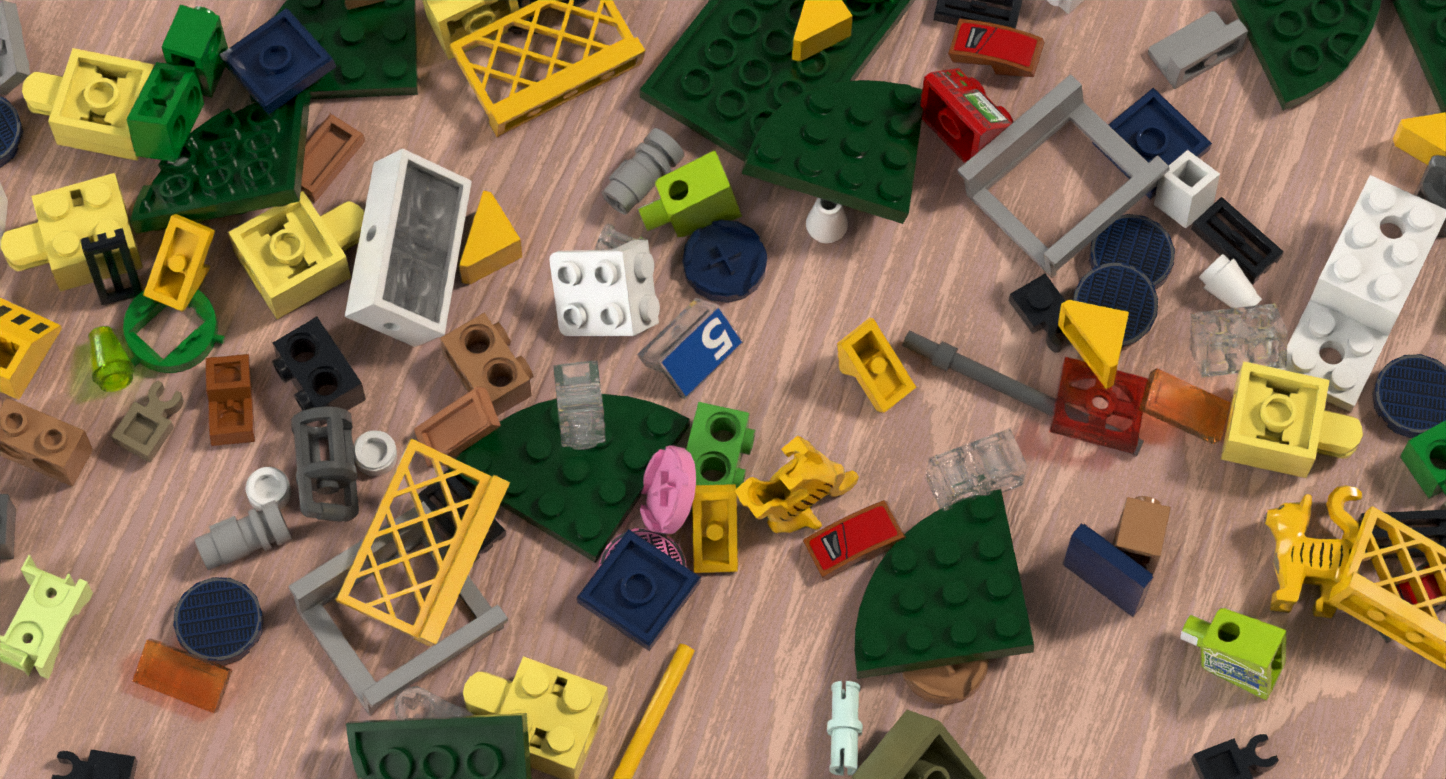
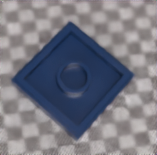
(277, 61)
(1157, 130)
(1107, 569)
(638, 590)

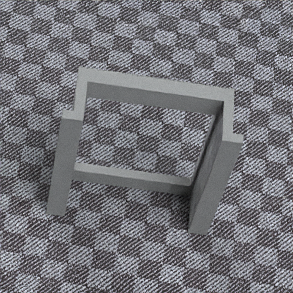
(1028, 133)
(324, 585)

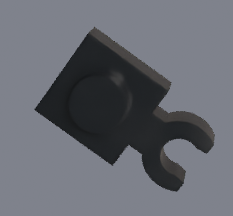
(1039, 308)
(1230, 762)
(99, 765)

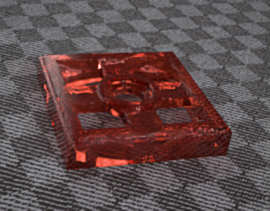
(1094, 430)

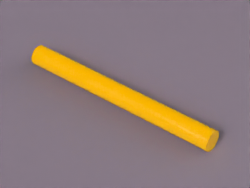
(654, 712)

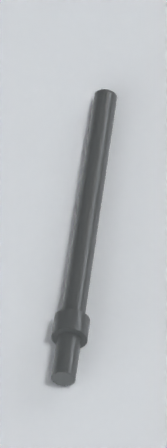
(946, 356)

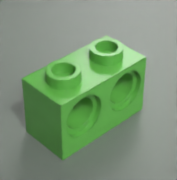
(718, 455)

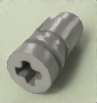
(638, 175)
(238, 538)

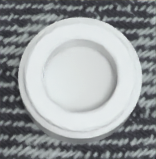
(375, 453)
(268, 485)

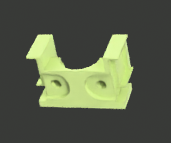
(42, 619)

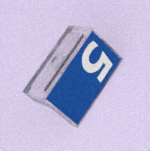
(692, 346)

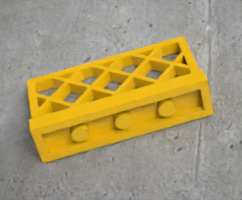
(557, 87)
(458, 557)
(1380, 602)

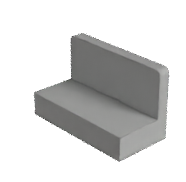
(1197, 48)

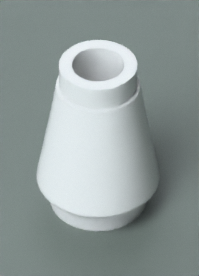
(826, 221)
(1229, 283)

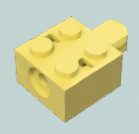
(459, 18)
(90, 101)
(63, 220)
(296, 252)
(1282, 422)
(559, 709)

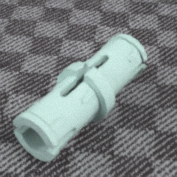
(844, 728)

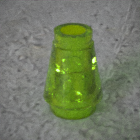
(109, 361)

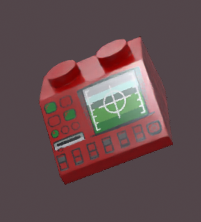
(961, 112)

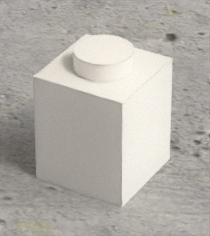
(1187, 189)

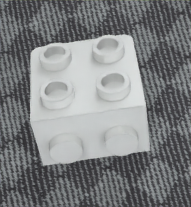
(605, 290)

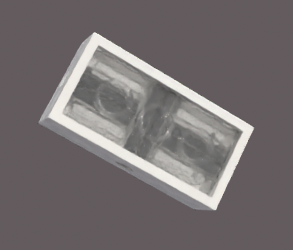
(408, 248)

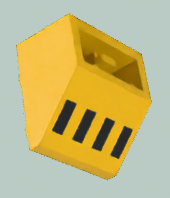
(23, 346)

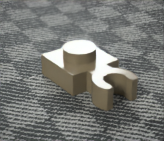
(147, 428)

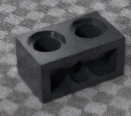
(324, 368)

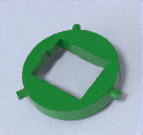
(188, 352)

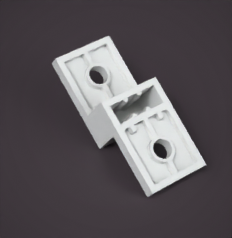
(1363, 288)

